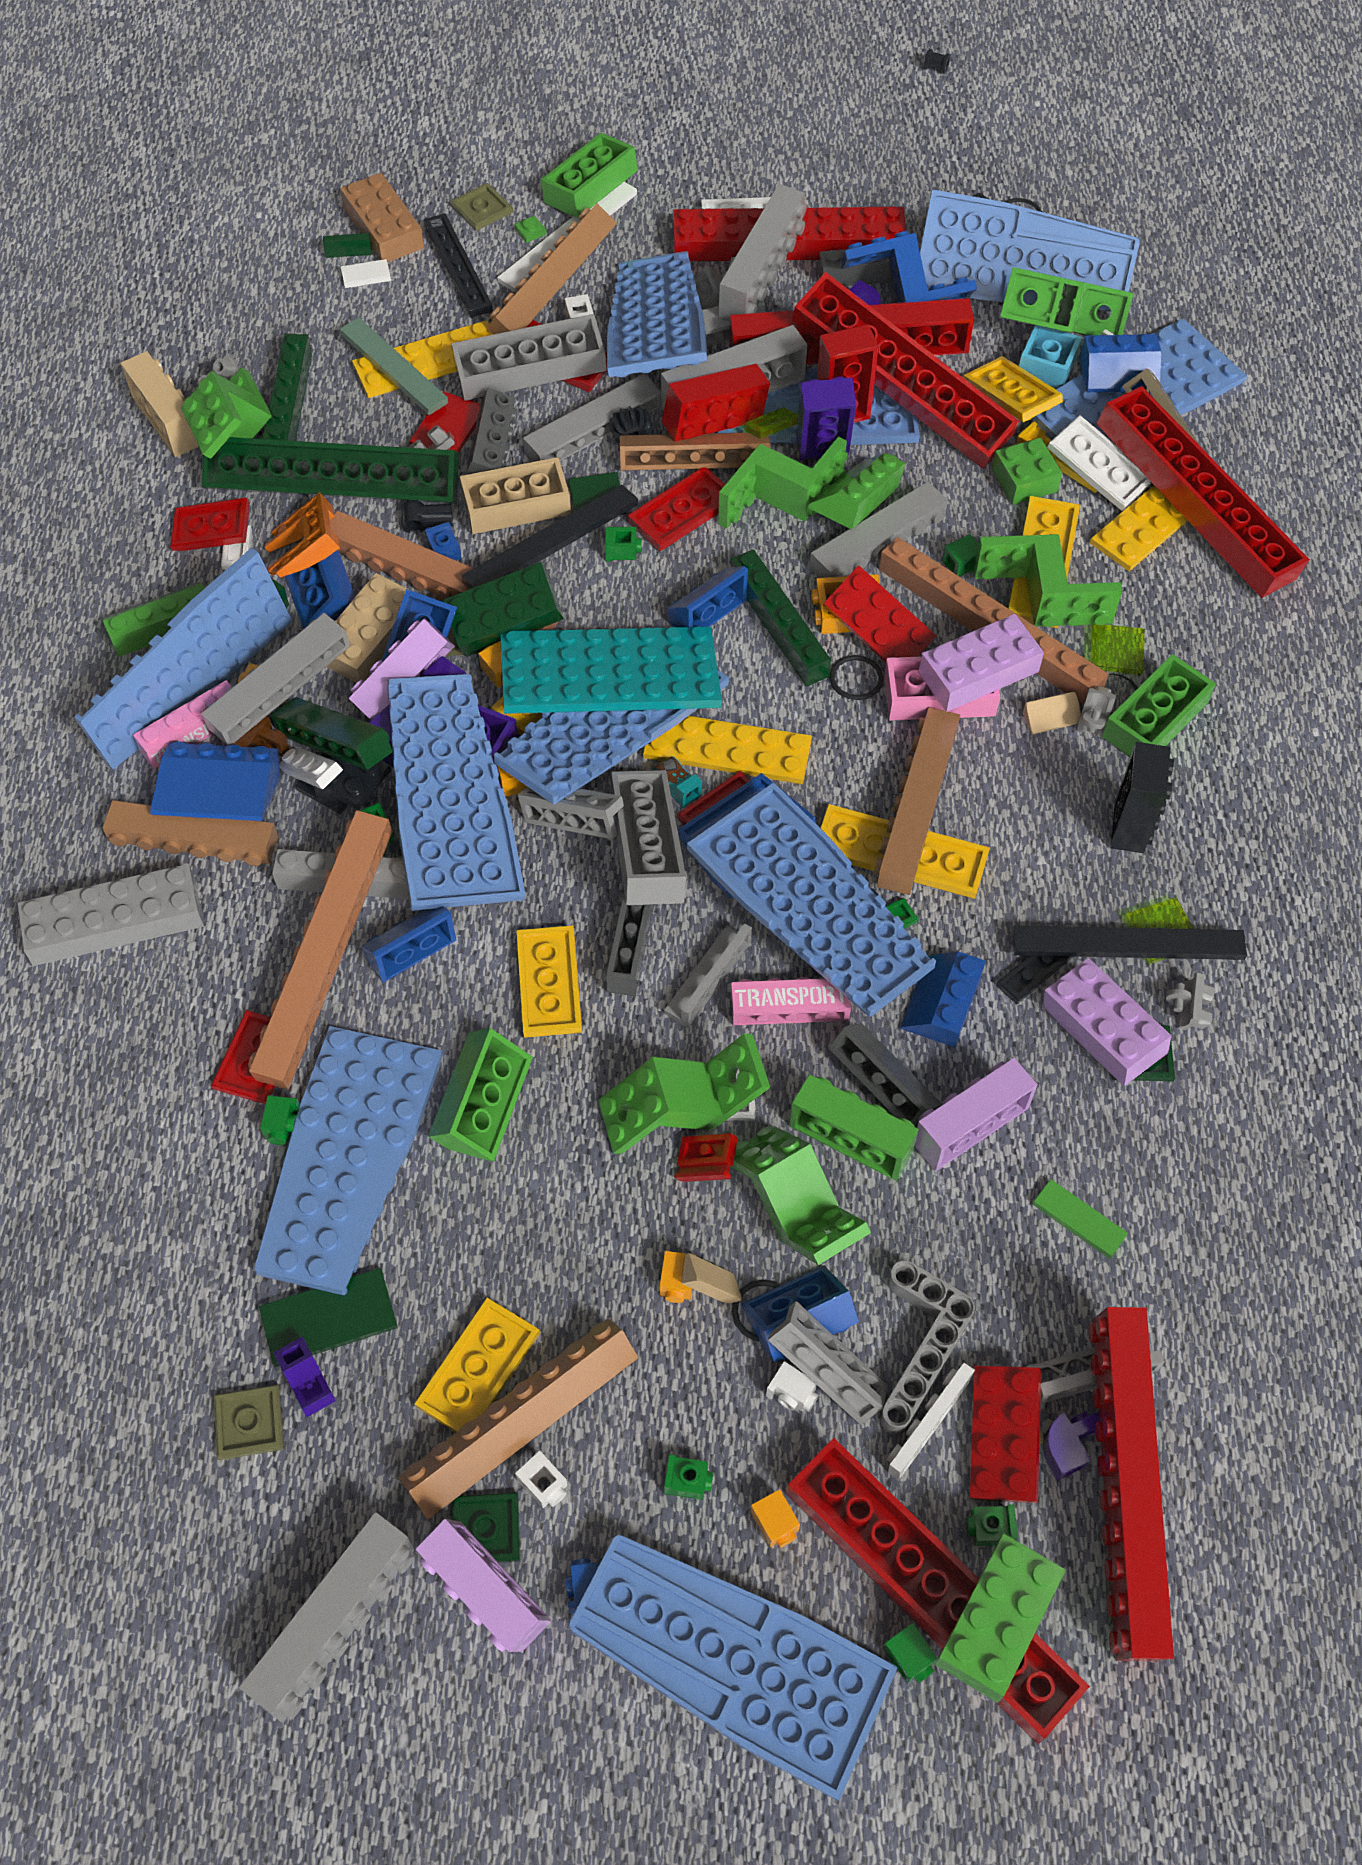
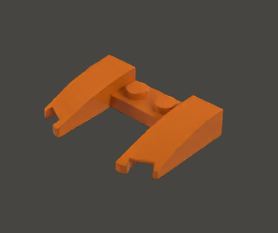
(319, 541)

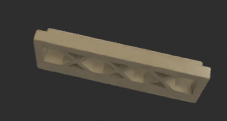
(1159, 394)

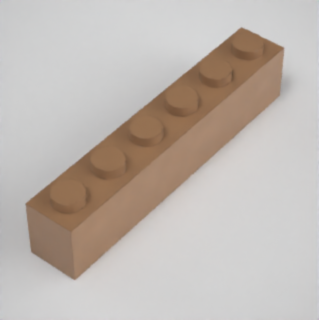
(707, 451)
(201, 837)

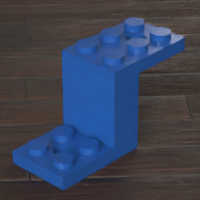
(906, 269)

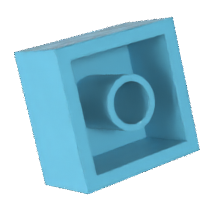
(1050, 355)

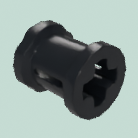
(937, 61)

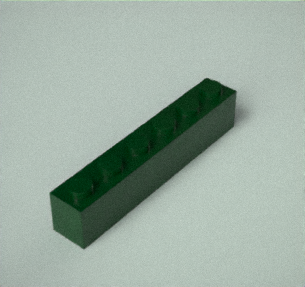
(289, 388)
(783, 621)
(333, 733)

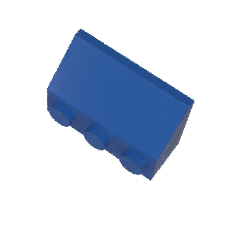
(1116, 359)
(321, 589)
(711, 600)
(420, 607)
(409, 942)
(944, 998)
(816, 1292)

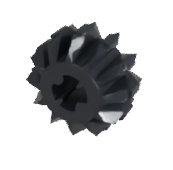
(630, 422)

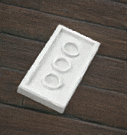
(1099, 462)

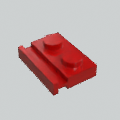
(706, 1157)

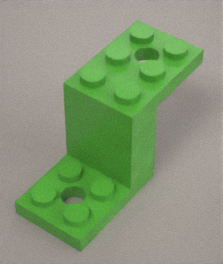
(1065, 303)
(225, 410)
(780, 482)
(1050, 595)
(683, 1093)
(797, 1194)

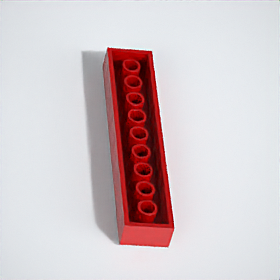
(722, 232)
(937, 325)
(912, 373)
(1202, 492)
(1131, 1486)
(923, 1576)

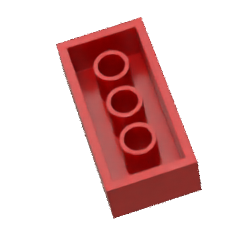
(851, 355)
(715, 402)

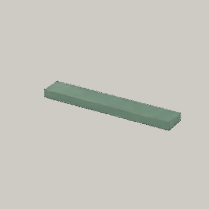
(394, 366)

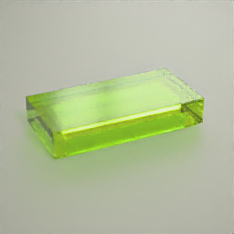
(771, 423)

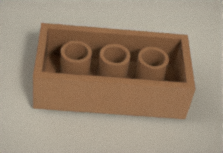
(382, 214)

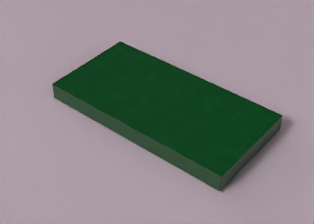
(330, 1318)

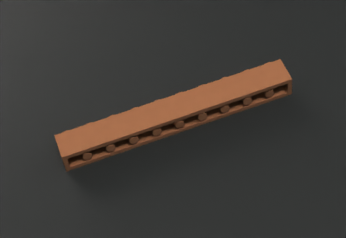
(400, 558)
(976, 610)
(321, 950)

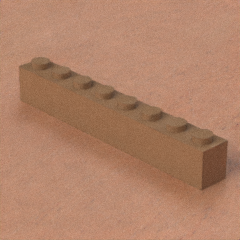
(554, 272)
(917, 802)
(517, 1418)

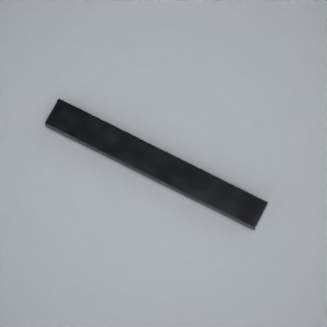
(553, 537)
(1129, 942)

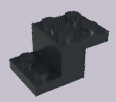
(349, 787)

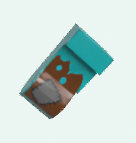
(680, 781)

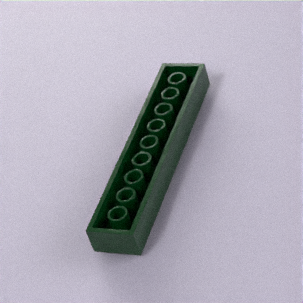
(333, 470)

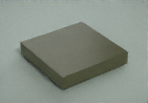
(481, 206)
(248, 1422)

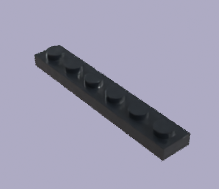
(458, 265)

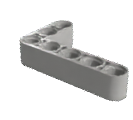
(931, 1347)

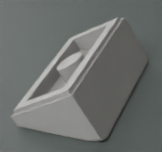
(708, 286)

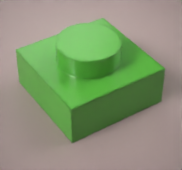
(530, 229)

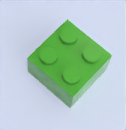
(1026, 471)

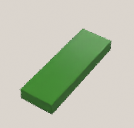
(1080, 1219)

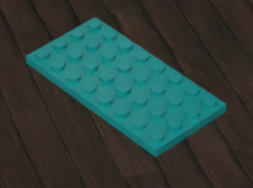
(609, 670)

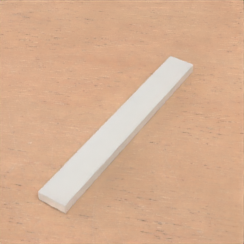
(520, 269)

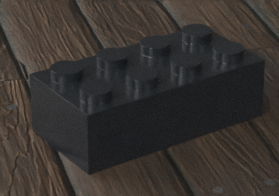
(1141, 797)

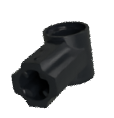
(420, 516)

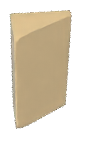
(1052, 712)
(710, 1279)

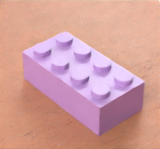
(406, 660)
(980, 662)
(1106, 1021)
(974, 1113)
(483, 1586)

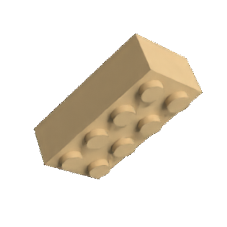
(159, 401)
(515, 495)
(368, 627)

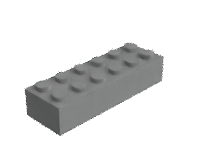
(763, 253)
(778, 355)
(529, 356)
(648, 839)
(110, 914)
(328, 1618)

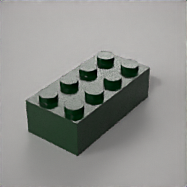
(507, 604)

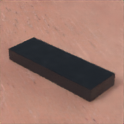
(1030, 975)

